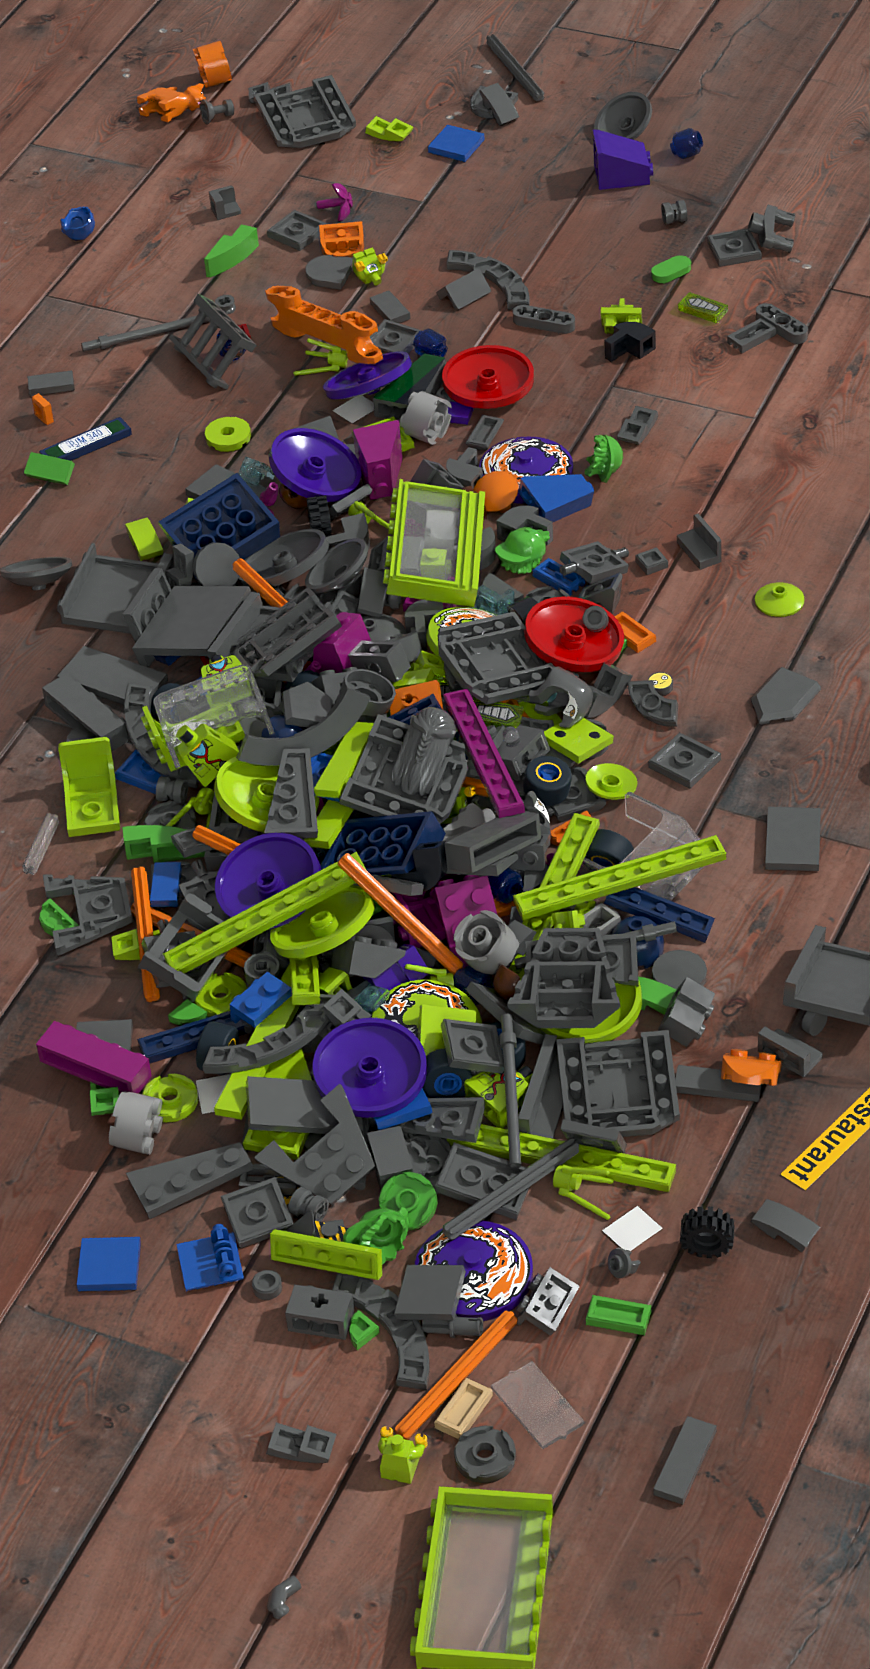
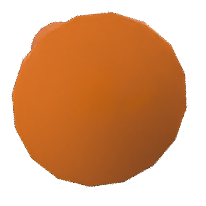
(499, 490)

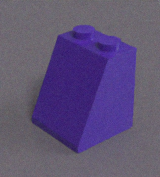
(620, 161)

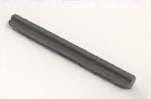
(515, 68)
(510, 1189)

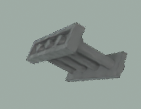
(229, 330)

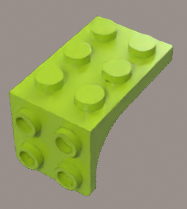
(157, 738)
(89, 786)

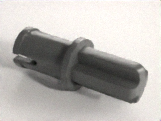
(458, 1326)

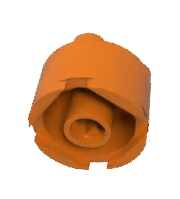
(212, 64)

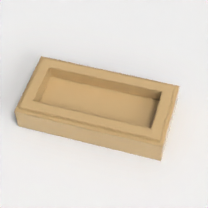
(463, 1408)

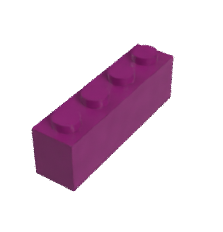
(93, 1058)

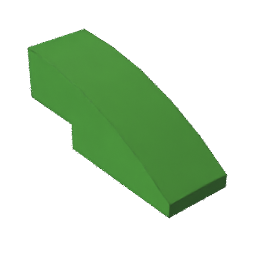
(231, 250)
(153, 841)

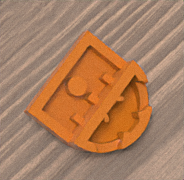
(342, 239)
(750, 1069)

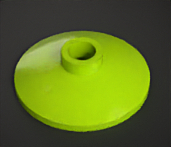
(779, 599)
(611, 781)

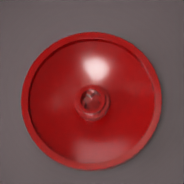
(488, 376)
(559, 636)

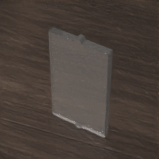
(537, 1405)

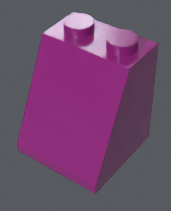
(379, 456)
(334, 650)

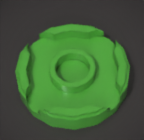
(412, 1193)

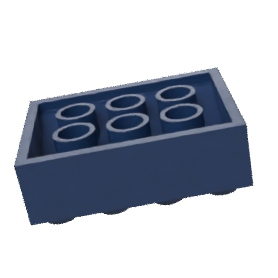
(225, 515)
(385, 841)

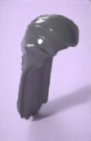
(423, 751)

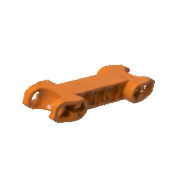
(346, 331)

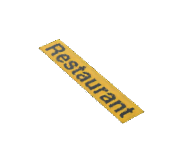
(830, 1144)

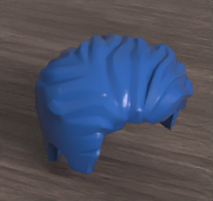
(78, 223)

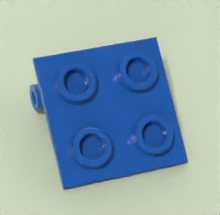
(210, 1260)

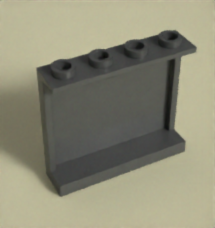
(105, 589)
(245, 619)
(189, 621)
(830, 980)

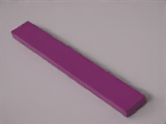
(483, 753)

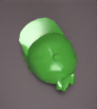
(605, 459)
(522, 549)
(381, 1230)

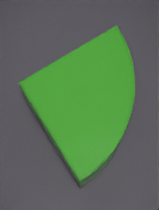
(187, 1013)
(362, 1330)

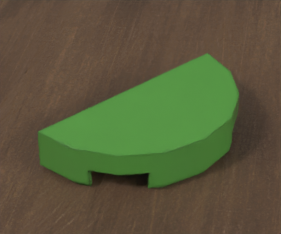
(54, 918)

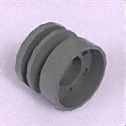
(374, 685)

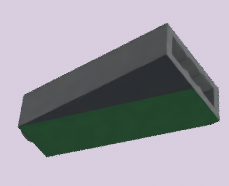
(423, 375)

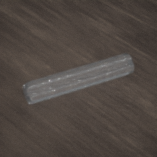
(40, 844)

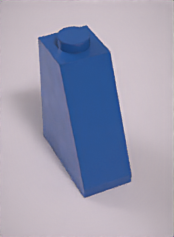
(556, 494)

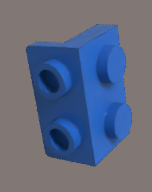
(259, 1000)

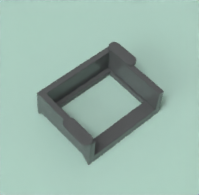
(199, 914)

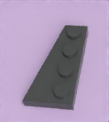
(182, 1179)

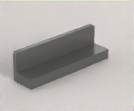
(543, 1098)

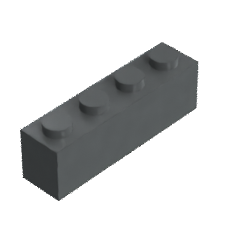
(83, 710)
(492, 841)

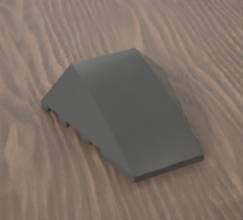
(566, 981)

